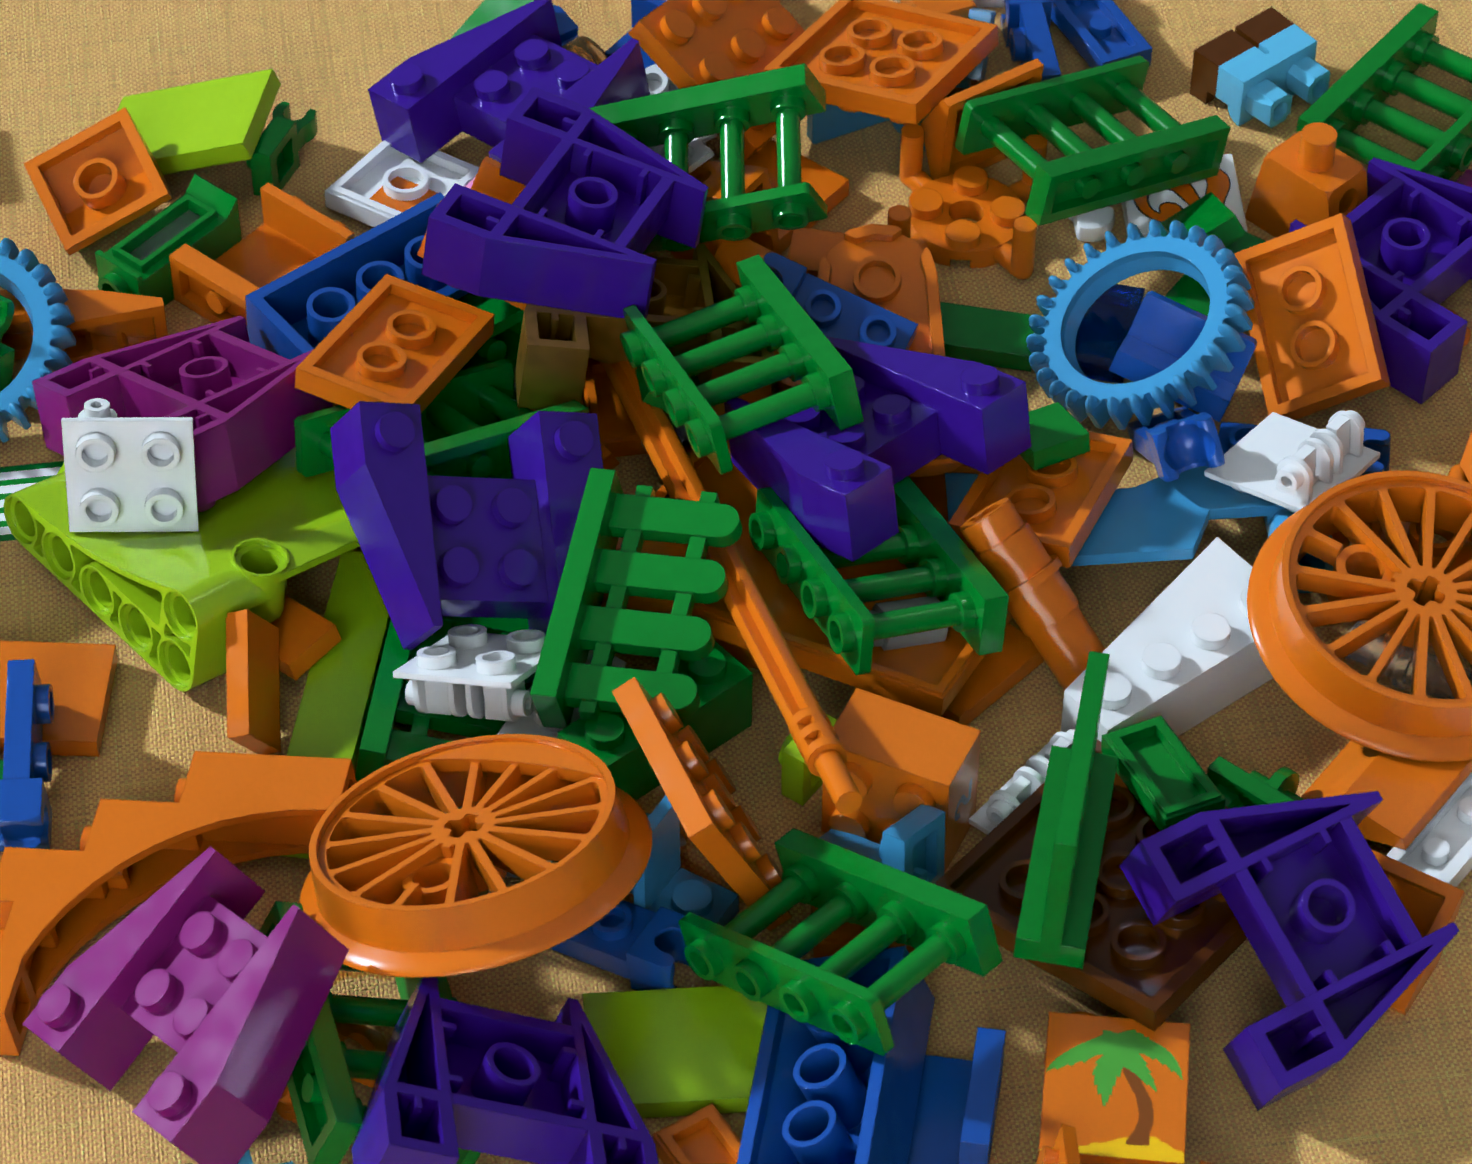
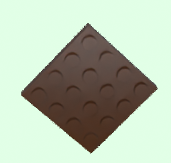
(1127, 960)

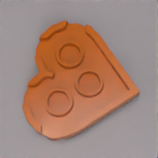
(891, 273)

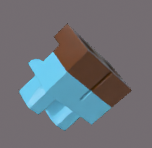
(1259, 69)

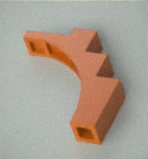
(64, 898)

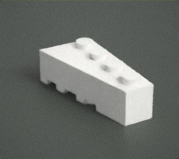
(1182, 652)

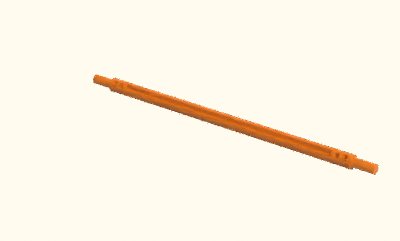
(792, 693)

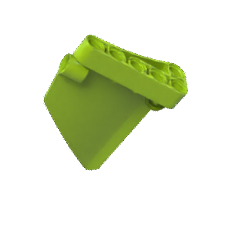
(175, 588)

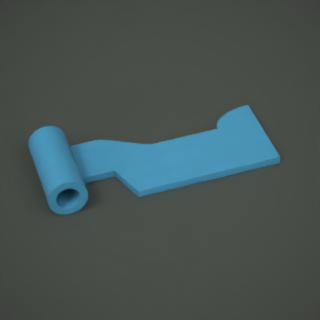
(1158, 518)

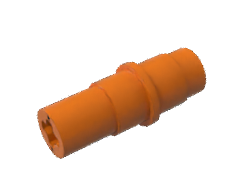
(1036, 589)

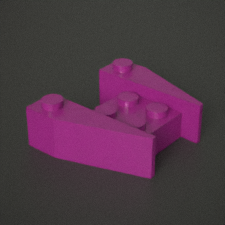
(233, 390)
(211, 992)

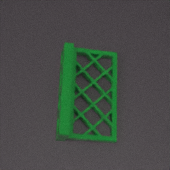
(1069, 837)

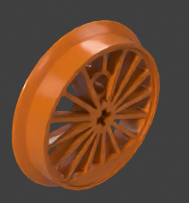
(1380, 585)
(410, 845)

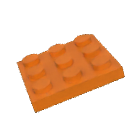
(717, 42)
(889, 56)
(700, 794)

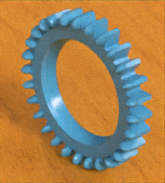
(1179, 251)
(44, 303)

